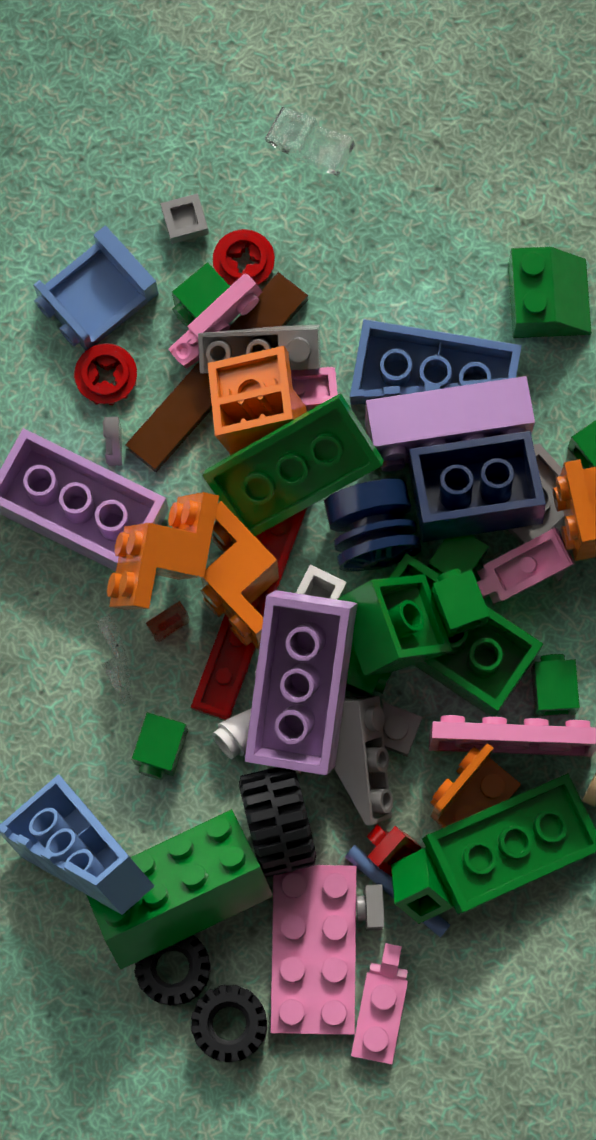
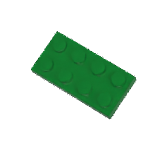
(294, 466)
(512, 843)

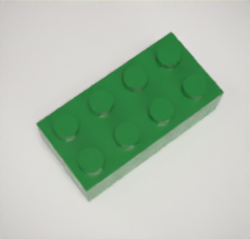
(484, 660)
(196, 882)

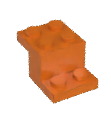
(252, 396)
(577, 499)
(162, 551)
(238, 576)

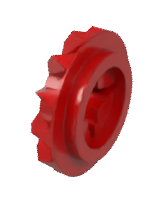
(234, 245)
(108, 357)

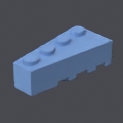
(415, 360)
(72, 844)

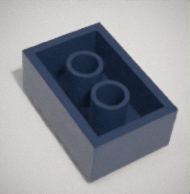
(476, 486)

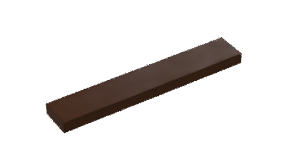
(192, 397)

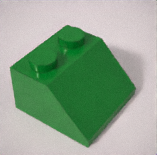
(548, 293)
(396, 624)

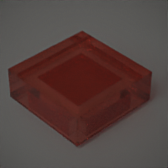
(168, 621)

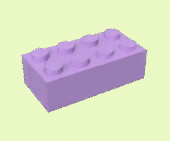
(446, 417)
(73, 498)
(300, 682)

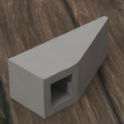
(299, 340)
(363, 758)

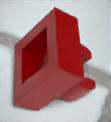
(390, 847)

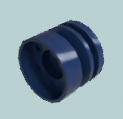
(372, 525)

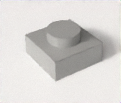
(184, 218)
(399, 729)
(371, 907)

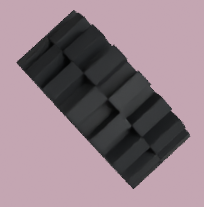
(180, 992)
(203, 1017)

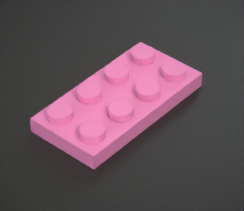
(533, 737)
(314, 951)

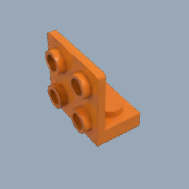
(478, 787)

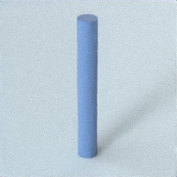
(378, 876)

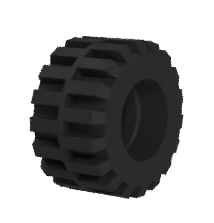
(277, 820)

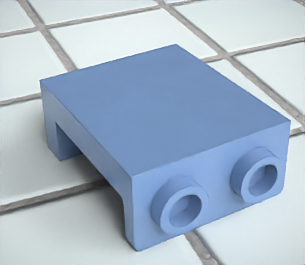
(96, 291)

